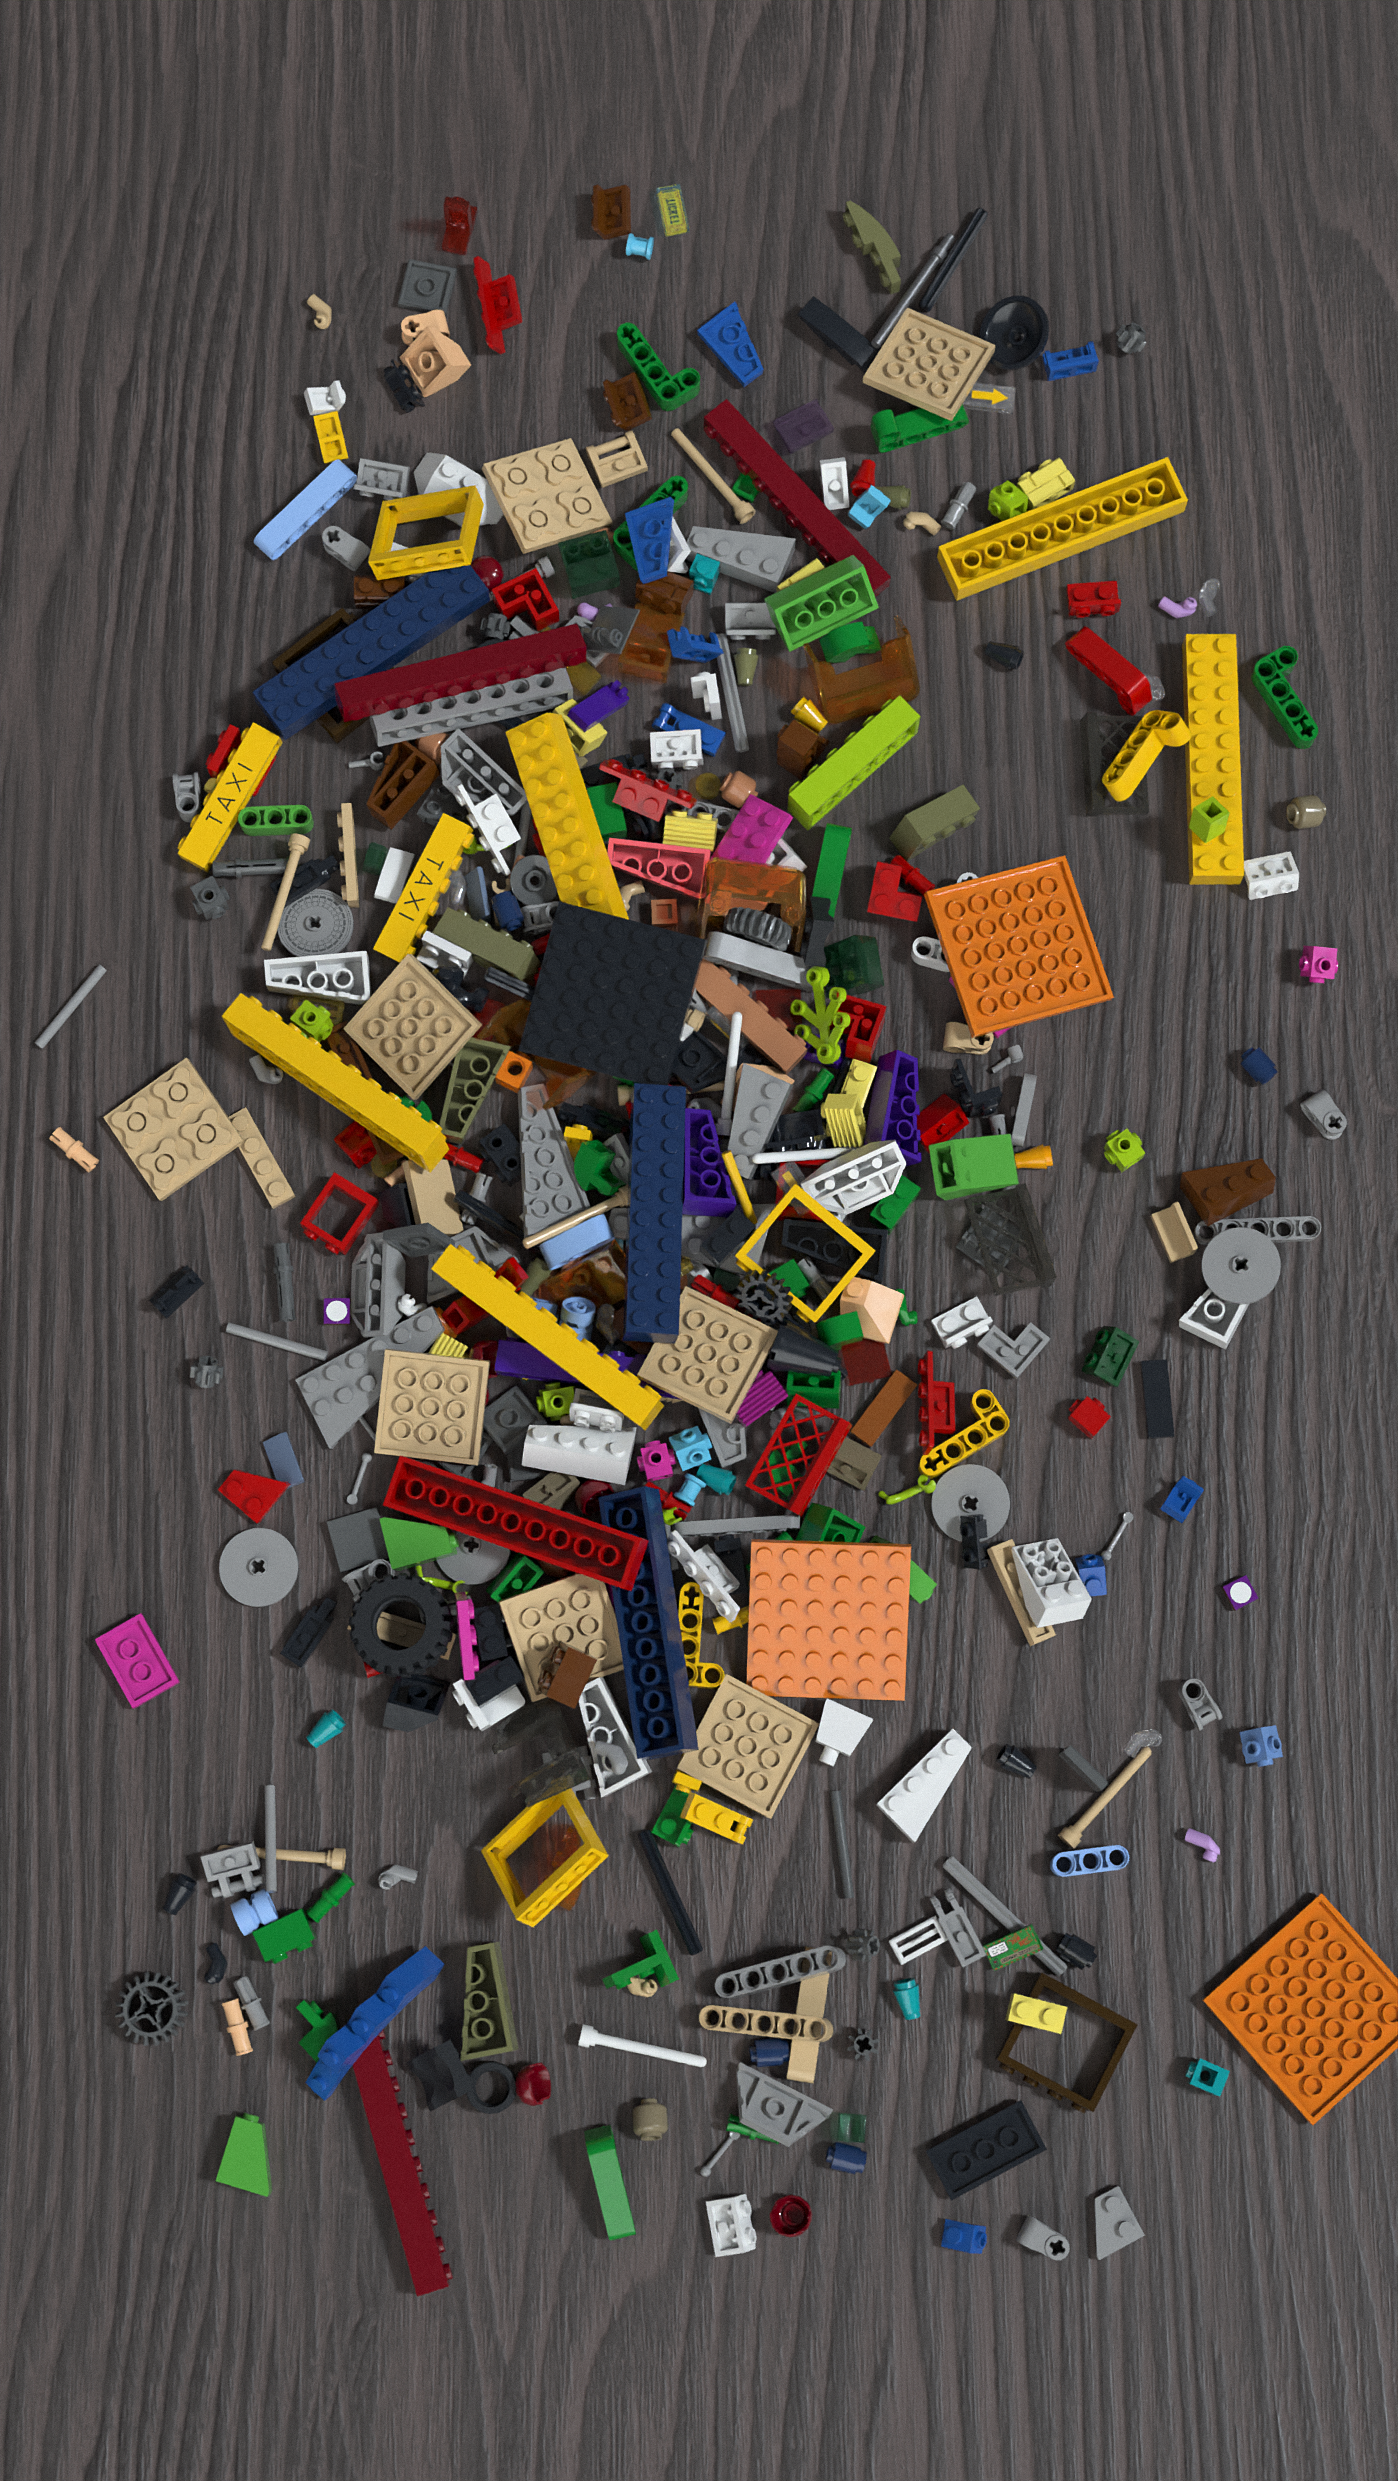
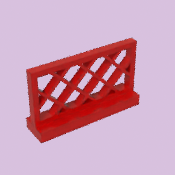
(819, 1464)

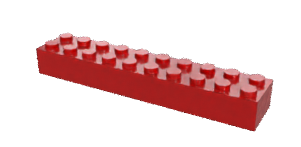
(516, 1523)

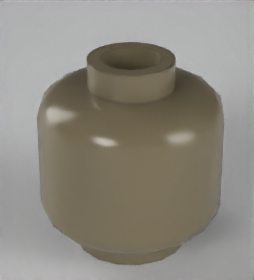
(1306, 811)
(650, 2120)

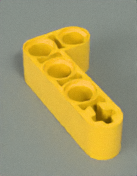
(1141, 749)
(961, 1440)
(694, 1636)

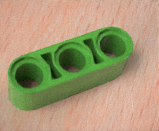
(266, 813)

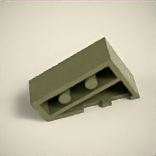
(934, 822)

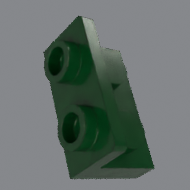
(1110, 1355)

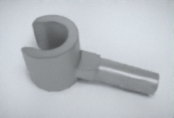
(368, 762)
(1015, 1055)

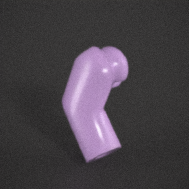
(1180, 609)
(587, 611)

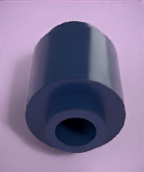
(507, 911)
(1258, 1065)
(769, 2052)
(846, 2158)

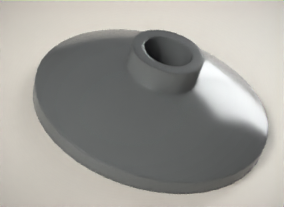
(520, 880)

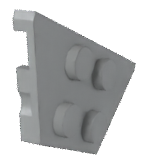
(476, 1243)
(776, 2107)

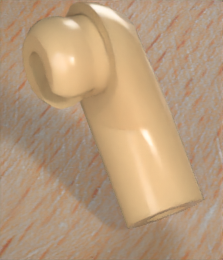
(323, 312)
(920, 518)
(631, 890)

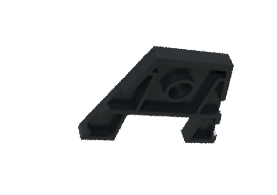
(703, 1065)

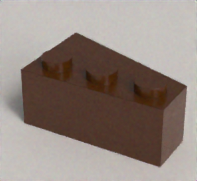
(799, 748)
(401, 784)
(1227, 1188)

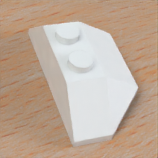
(443, 473)
(857, 1177)

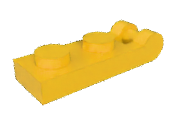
(715, 1817)

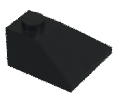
(397, 1205)
(415, 1702)

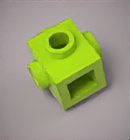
(1007, 501)
(313, 1021)
(1123, 1158)
(545, 1401)

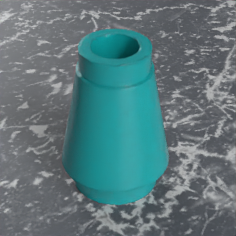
(716, 1478)
(326, 1728)
(907, 1995)

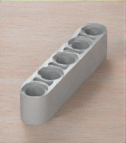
(757, 960)
(767, 1972)

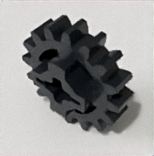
(764, 1296)

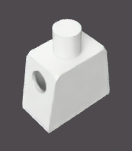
(840, 1731)

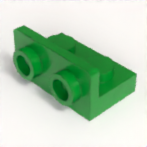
(670, 1824)

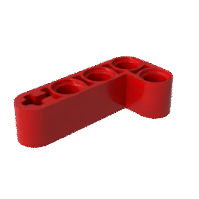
(1112, 668)

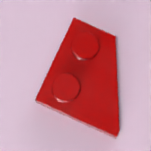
(253, 1493)

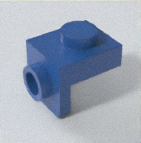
(1182, 1499)
(1092, 1574)
(964, 2236)

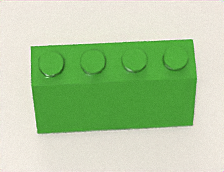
(821, 602)

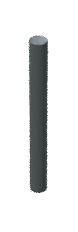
(842, 1846)

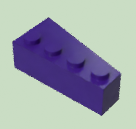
(894, 1105)
(704, 1175)

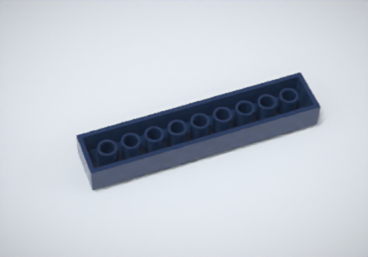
(370, 646)
(654, 1214)
(651, 1632)

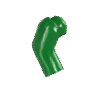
(906, 1317)

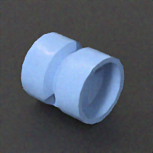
(578, 1315)
(255, 1911)

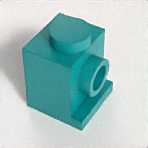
(704, 573)
(1216, 2079)

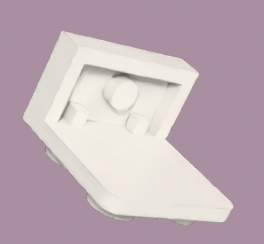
(593, 1410)
(491, 1712)

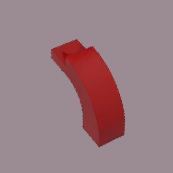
(465, 1313)

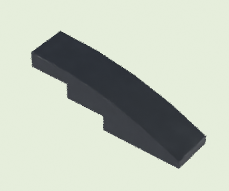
(838, 334)

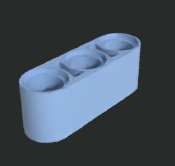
(577, 1242)
(1102, 1861)

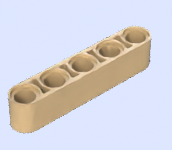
(809, 2003)
(753, 2023)

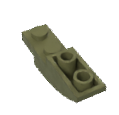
(874, 239)

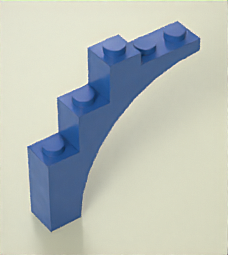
(370, 2019)

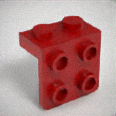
(227, 743)

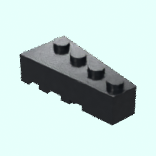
(828, 1246)

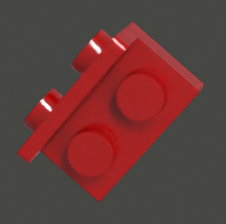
(1093, 599)
(356, 1144)

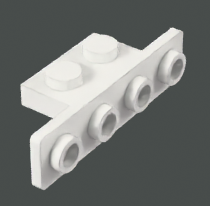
(492, 824)
(708, 1572)

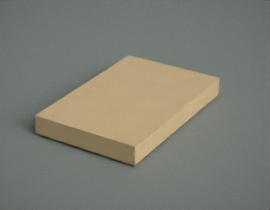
(433, 1197)

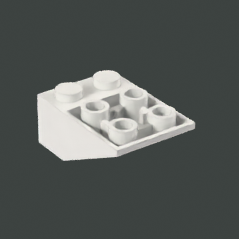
(1050, 1583)

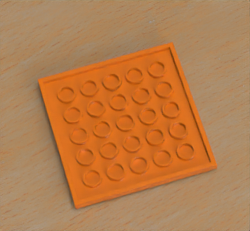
(1018, 946)
(828, 1619)
(1312, 2008)

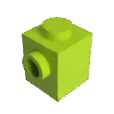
(1209, 819)

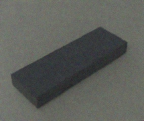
(1157, 1399)

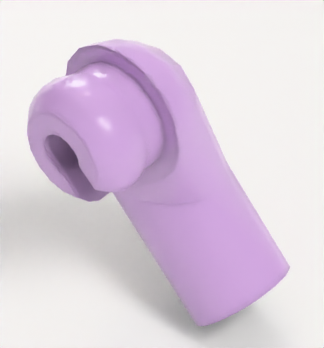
(1205, 1842)

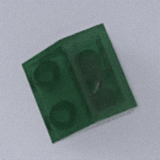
(589, 564)
(854, 965)

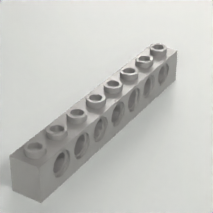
(474, 707)

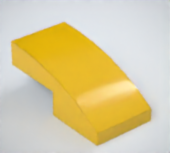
(330, 437)

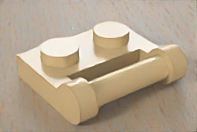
(620, 465)

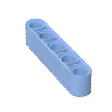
(305, 509)

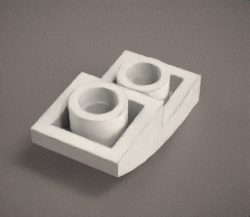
(394, 875)

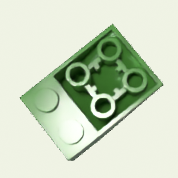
(973, 1165)

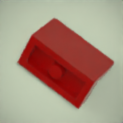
(940, 1121)

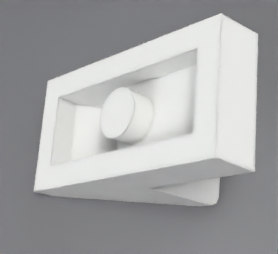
(834, 483)

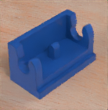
(1070, 362)
(693, 646)

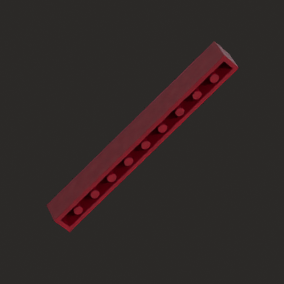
(788, 492)
(460, 672)
(401, 2169)

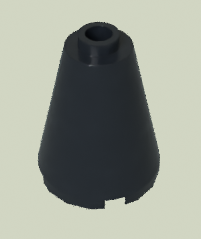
(802, 1352)

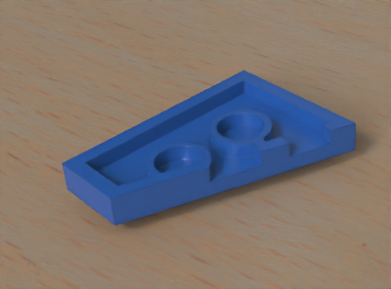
(731, 344)
(651, 538)

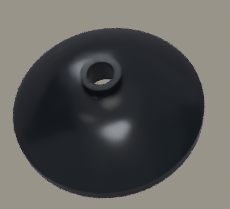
(1004, 326)

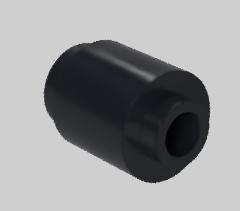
(1076, 1951)

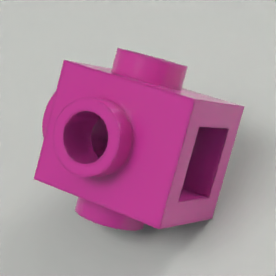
(1318, 963)
(658, 1470)

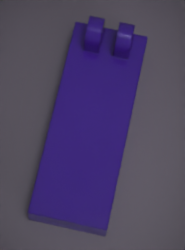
(599, 706)

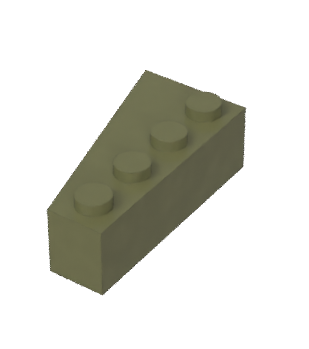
(488, 945)
(469, 1085)
(487, 2005)

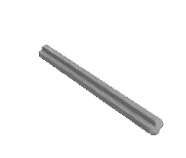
(999, 1911)

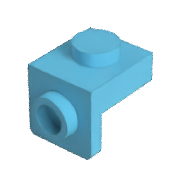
(868, 506)

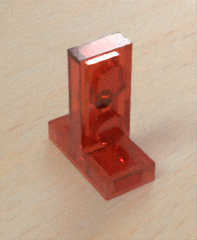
(459, 224)

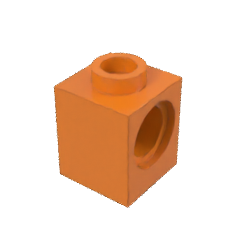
(514, 1082)

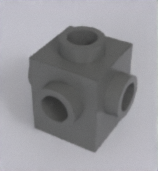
(210, 898)

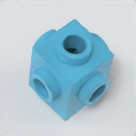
(691, 1448)

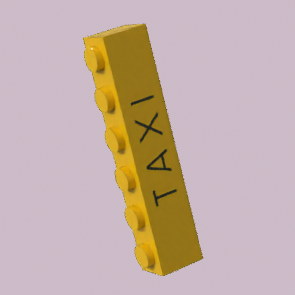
(229, 797)
(424, 888)

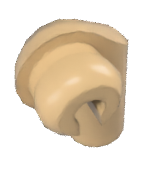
(642, 1987)

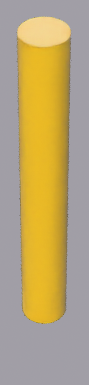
(739, 1186)

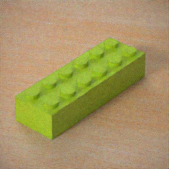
(853, 762)

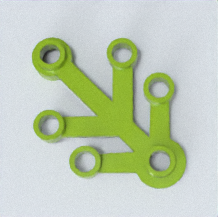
(827, 1045)

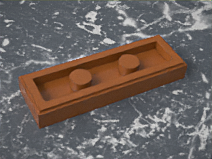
(883, 1408)

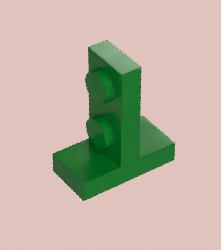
(657, 1962)

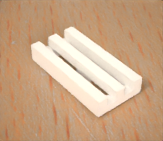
(898, 1951)

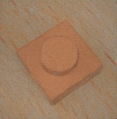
(664, 912)

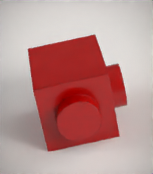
(1088, 1415)

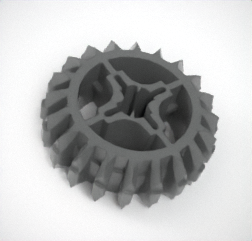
(757, 928)
(146, 1997)

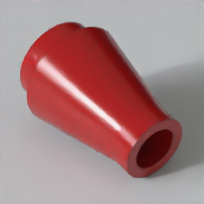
(864, 477)

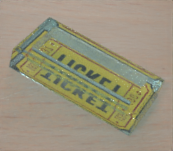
(672, 210)

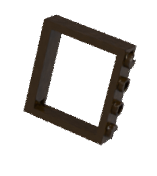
(336, 731)
(1055, 2089)

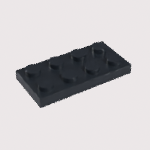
(986, 2150)

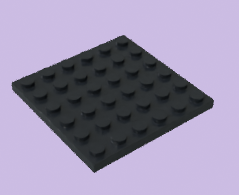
(612, 995)

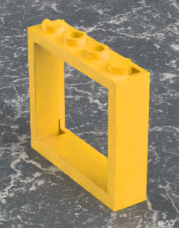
(431, 557)
(866, 1250)
(564, 1879)

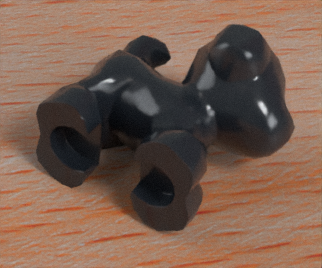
(452, 978)

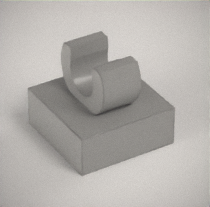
(522, 628)

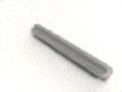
(731, 696)

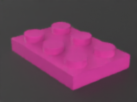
(753, 832)
(466, 1635)
(137, 1661)

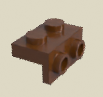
(611, 211)
(627, 402)

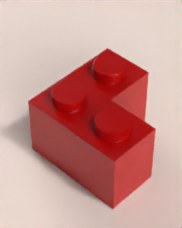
(527, 594)
(886, 898)
(864, 1027)

